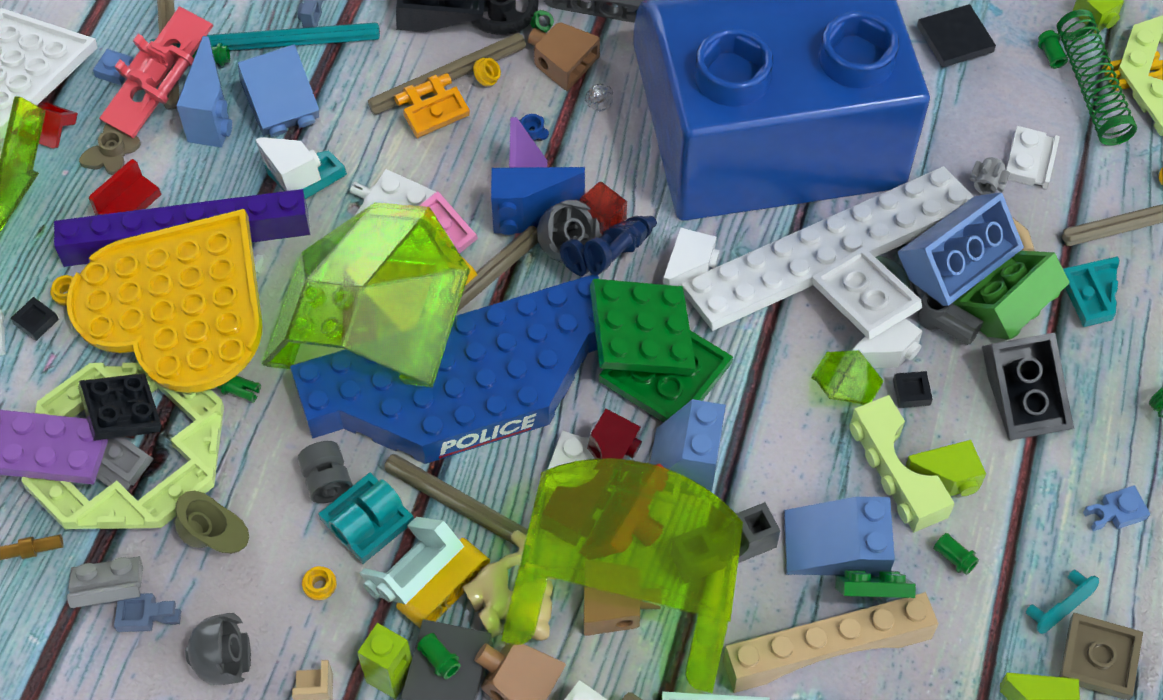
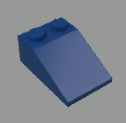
(525, 193)

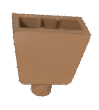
(564, 53)
(611, 612)
(518, 672)

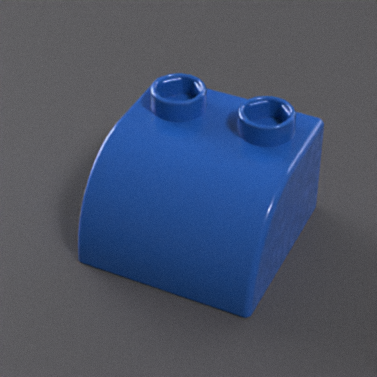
(779, 100)

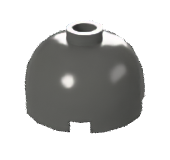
(565, 222)
(219, 650)

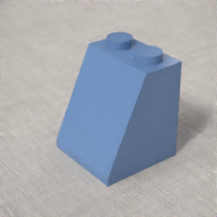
(278, 91)
(691, 441)

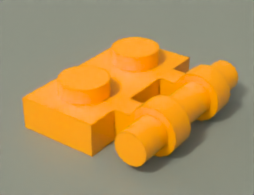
(436, 111)

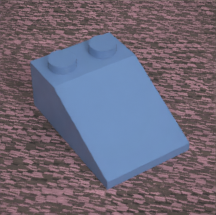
(203, 102)
(840, 537)

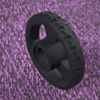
(505, 17)

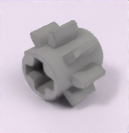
(989, 176)

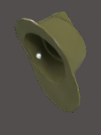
(207, 523)

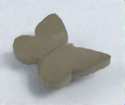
(110, 151)

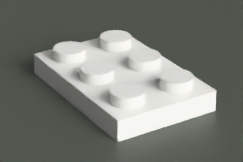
(866, 292)

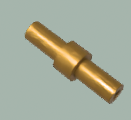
(29, 547)

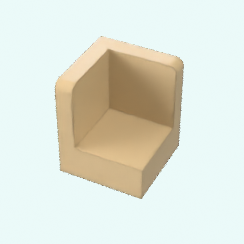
(314, 683)

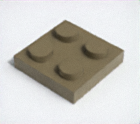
(1102, 655)

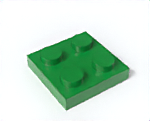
(886, 585)

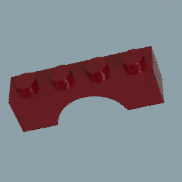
(614, 437)

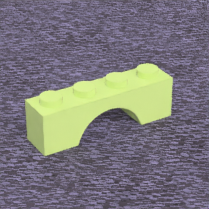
(918, 497)

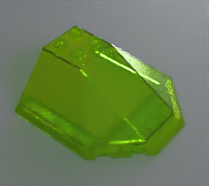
(377, 289)

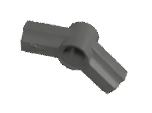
(947, 318)

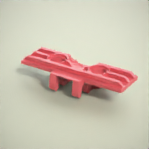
(150, 69)

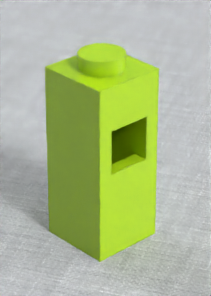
(385, 660)

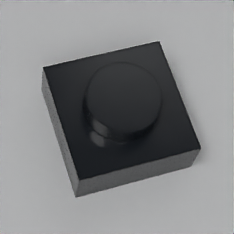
(34, 318)
(912, 389)

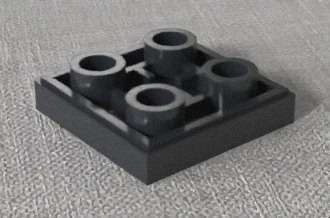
(956, 35)
(119, 406)

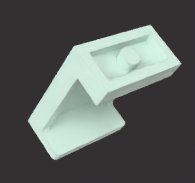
(418, 566)

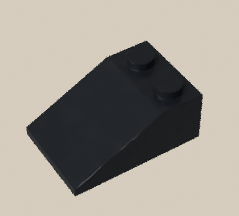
(436, 14)
(1028, 385)

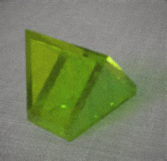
(847, 377)

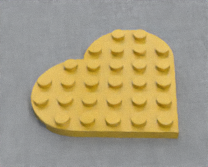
(175, 300)

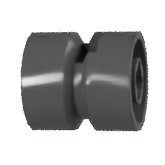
(324, 471)

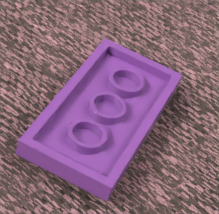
(49, 447)

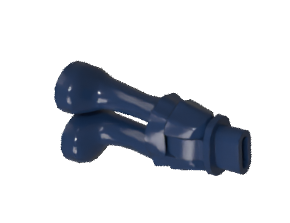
(601, 252)

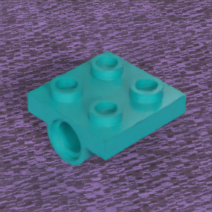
(367, 517)

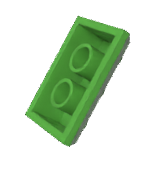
(1015, 293)

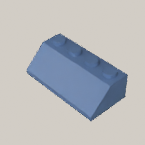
(962, 248)

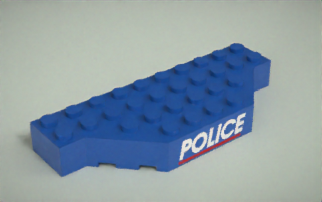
(495, 379)

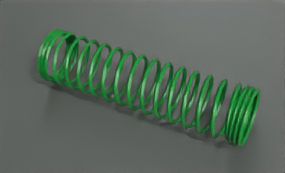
(1114, 120)

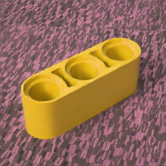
(445, 586)

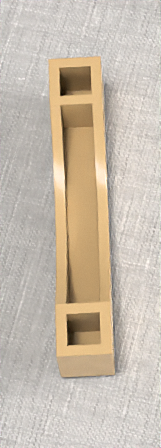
(780, 653)

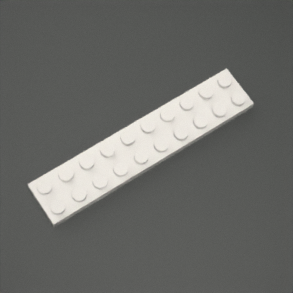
(790, 262)

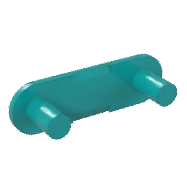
(1047, 620)

